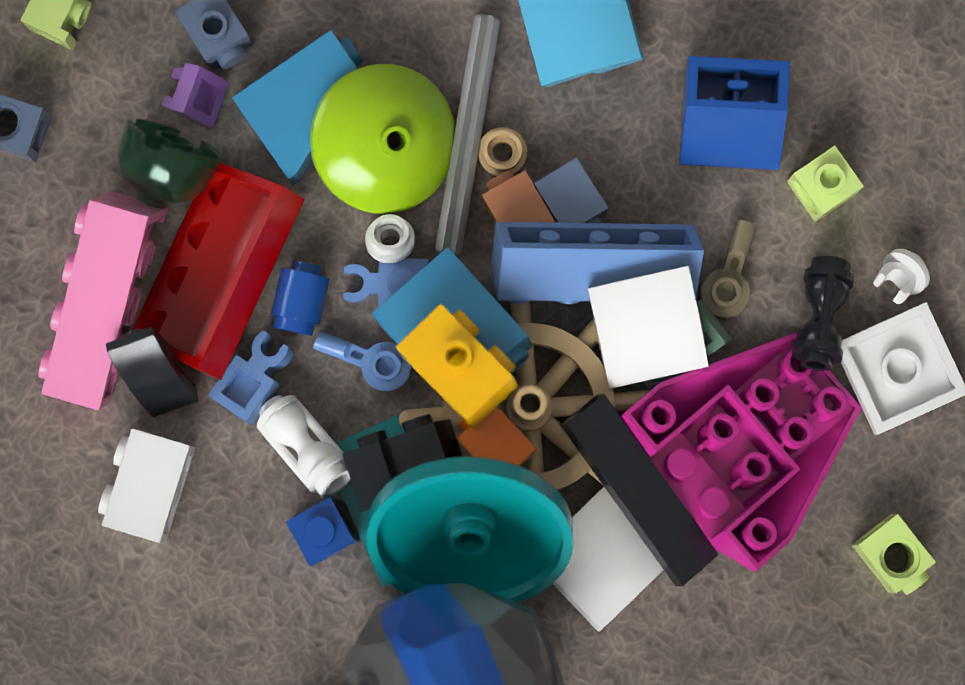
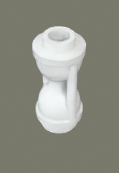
(319, 463)

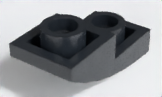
(150, 371)

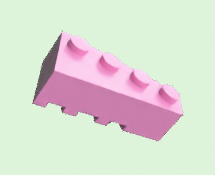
(99, 297)

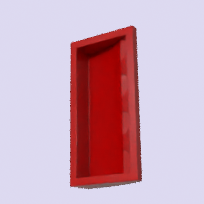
(219, 267)

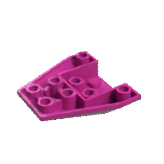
(746, 444)

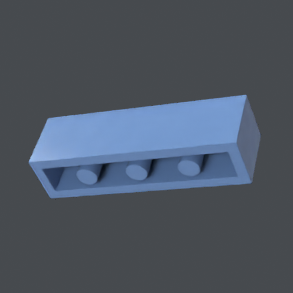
(567, 258)

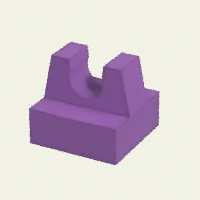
(197, 94)

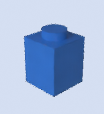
(321, 531)

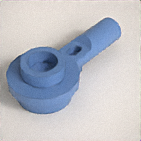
(381, 364)

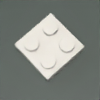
(901, 369)

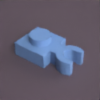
(386, 282)
(248, 384)

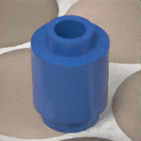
(299, 298)

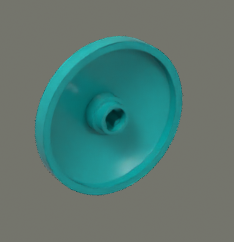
(470, 526)

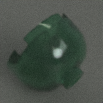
(164, 164)

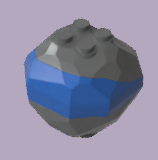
(452, 639)

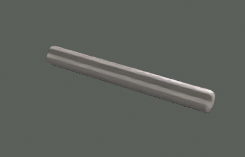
(467, 134)

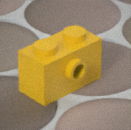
(457, 365)

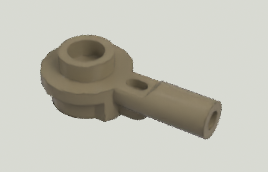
(726, 289)

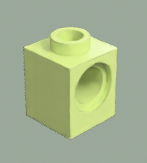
(825, 183)
(872, 548)

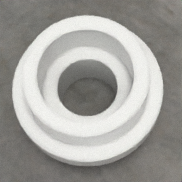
(387, 226)

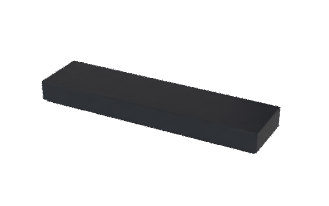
(639, 489)

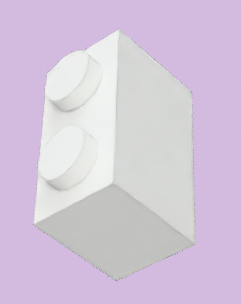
(146, 485)

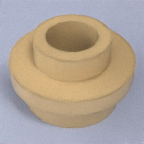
(502, 136)

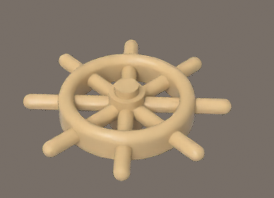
(532, 405)

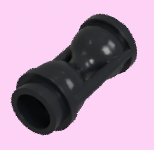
(826, 291)

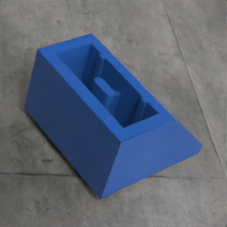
(734, 112)

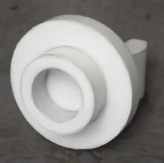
(906, 271)

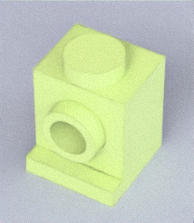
(56, 19)

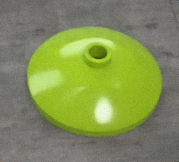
(353, 130)

